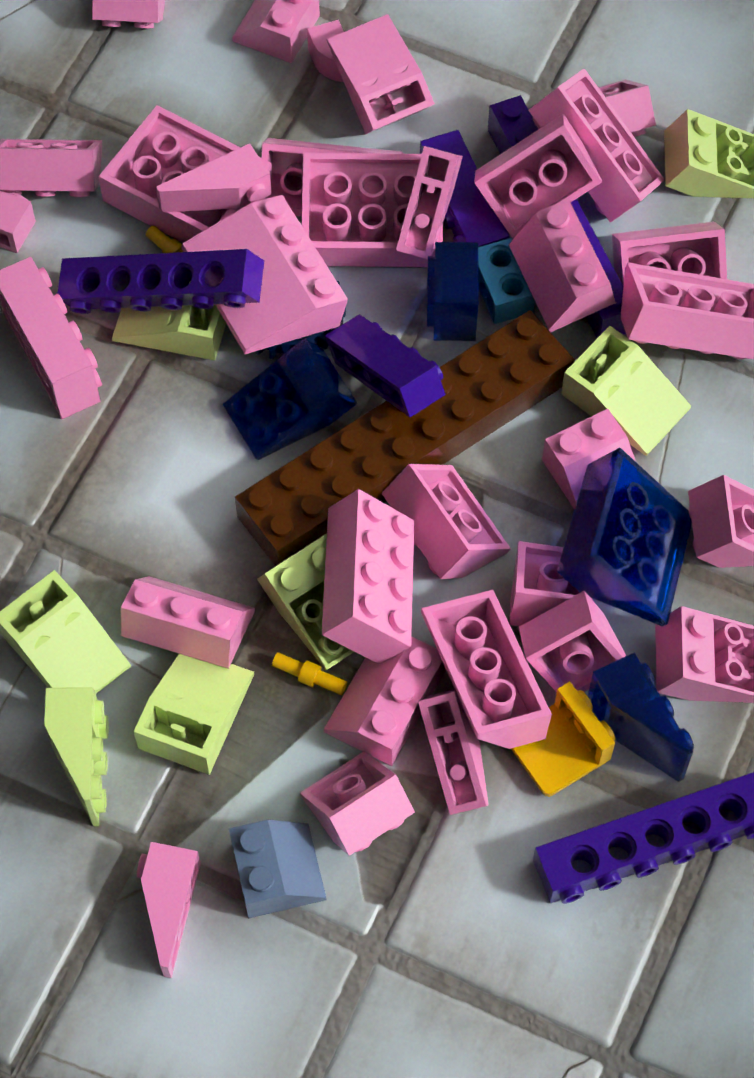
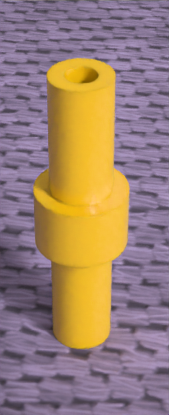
(162, 241)
(309, 673)

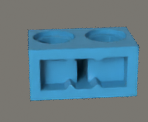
(499, 281)

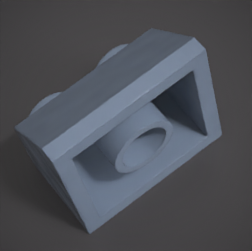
(276, 866)

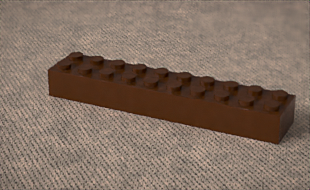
(482, 392)

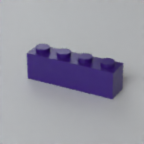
(468, 211)
(386, 365)

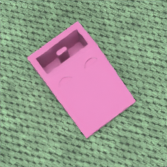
(379, 74)
(705, 657)

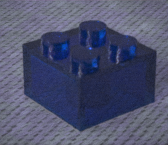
(453, 291)

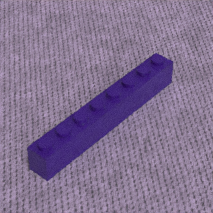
(508, 125)

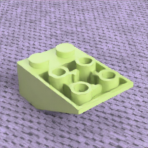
(708, 157)
(181, 331)
(624, 380)
(298, 595)
(61, 637)
(192, 712)
(76, 733)

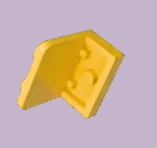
(573, 743)

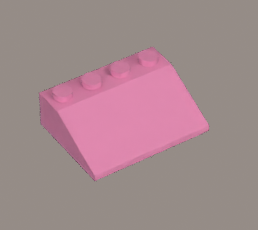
(155, 154)
(358, 207)
(297, 286)

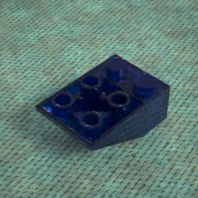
(289, 400)
(640, 717)

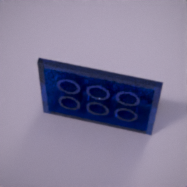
(626, 539)

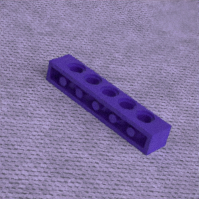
(161, 280)
(630, 833)

